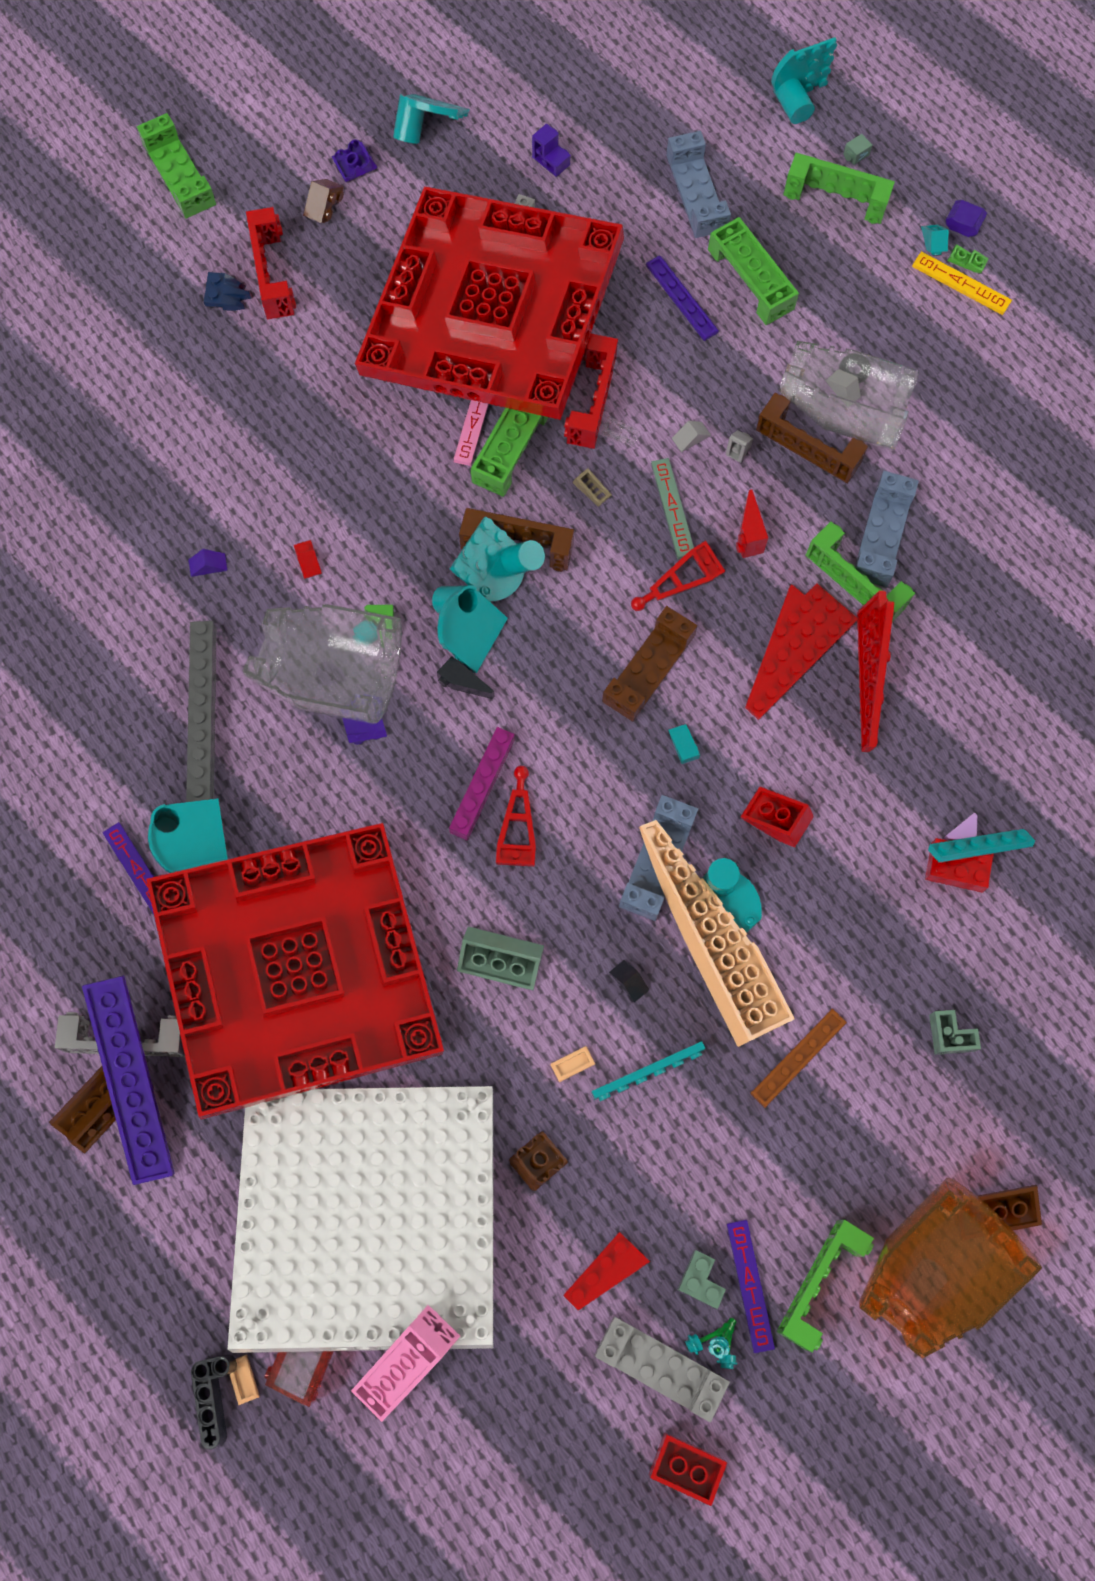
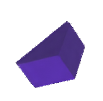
(207, 562)

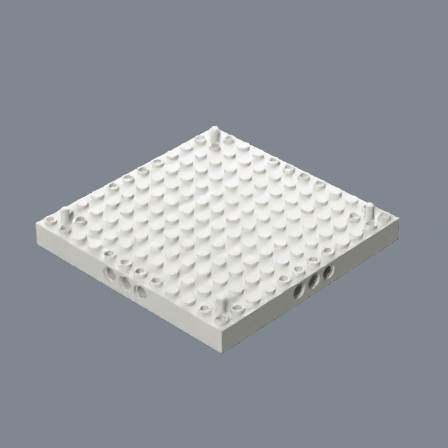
(363, 1218)

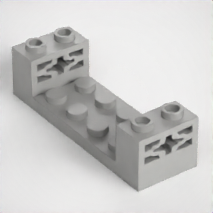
(74, 1029)
(662, 1368)

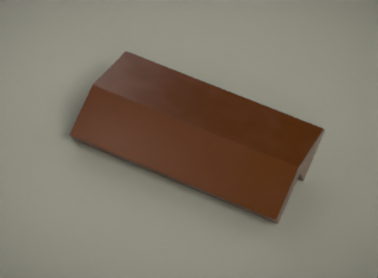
(86, 1113)

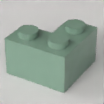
(948, 1038)
(695, 1281)

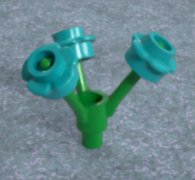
(718, 1346)

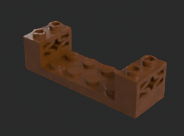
(774, 426)
(558, 538)
(650, 664)

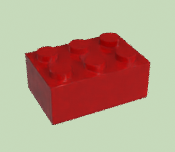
(965, 873)
(687, 1469)

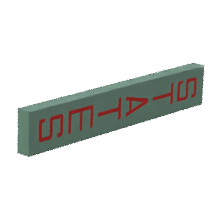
(672, 507)

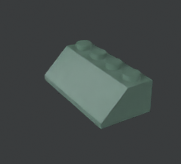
(500, 958)

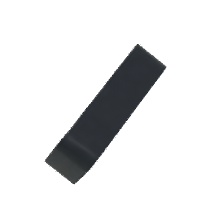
(214, 1402)

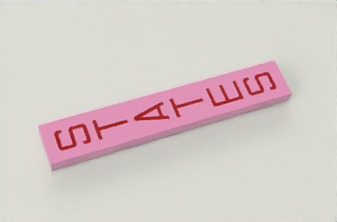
(471, 433)

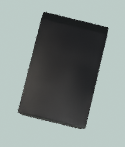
(629, 980)

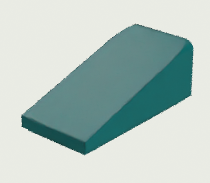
(684, 744)

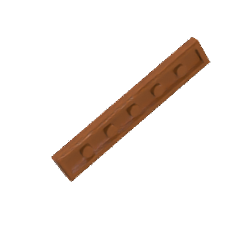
(798, 1058)

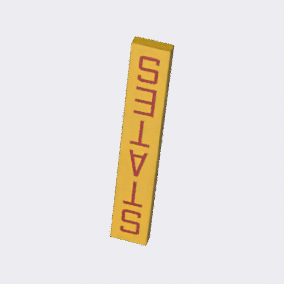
(962, 283)

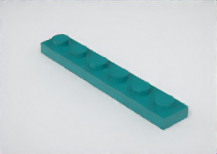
(981, 845)
(641, 1075)

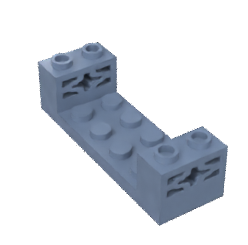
(695, 185)
(885, 527)
(643, 891)

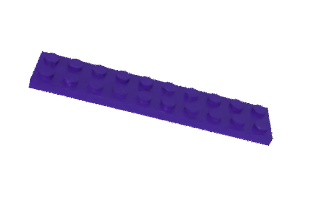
(128, 1080)

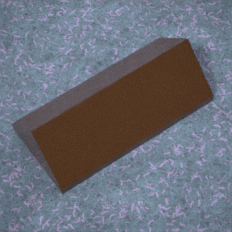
(1016, 1206)

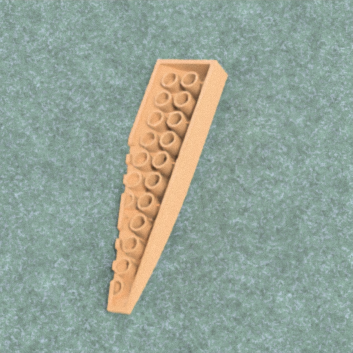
(720, 949)

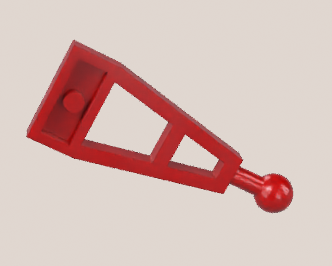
(706, 561)
(517, 854)

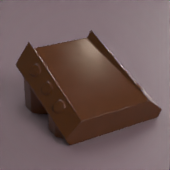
(537, 1161)

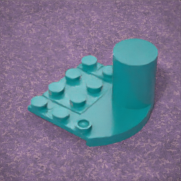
(798, 74)
(411, 115)
(495, 561)
(467, 623)
(187, 835)
(735, 892)

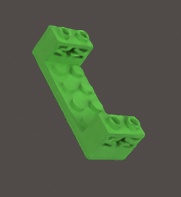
(175, 166)
(839, 180)
(756, 268)
(503, 449)
(824, 554)
(844, 1236)

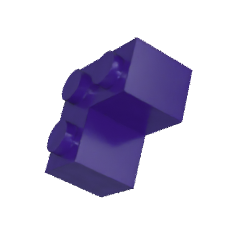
(548, 152)

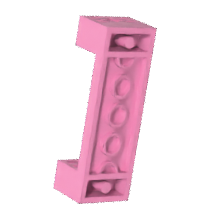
(405, 1363)

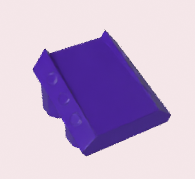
(354, 160)
(965, 218)
(359, 731)

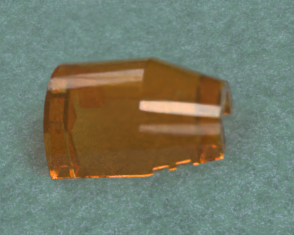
(946, 1269)

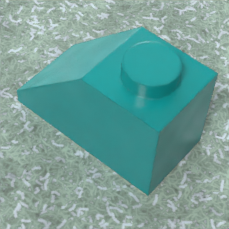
(935, 238)

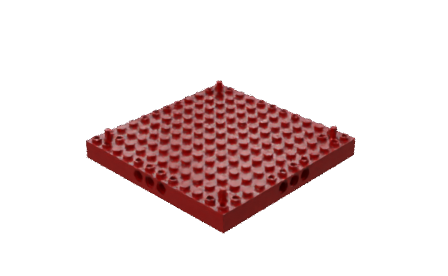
(491, 301)
(292, 969)

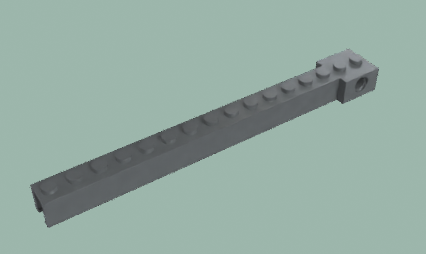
(201, 711)

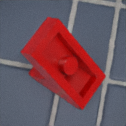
(307, 559)

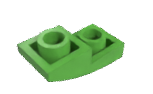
(972, 261)

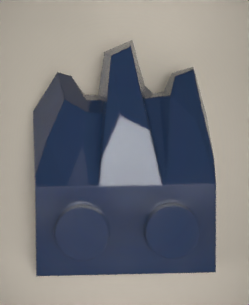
(225, 292)

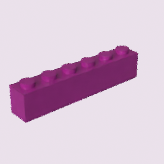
(482, 783)

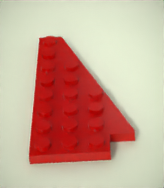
(801, 636)
(873, 654)

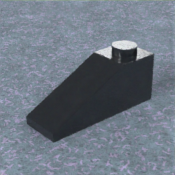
(462, 679)

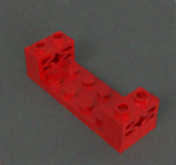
(266, 229)
(580, 427)

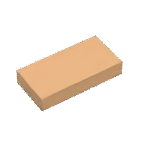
(572, 1064)
(244, 1381)

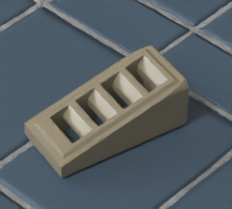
(578, 482)

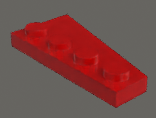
(609, 1268)

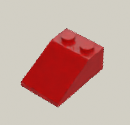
(752, 534)
(778, 816)

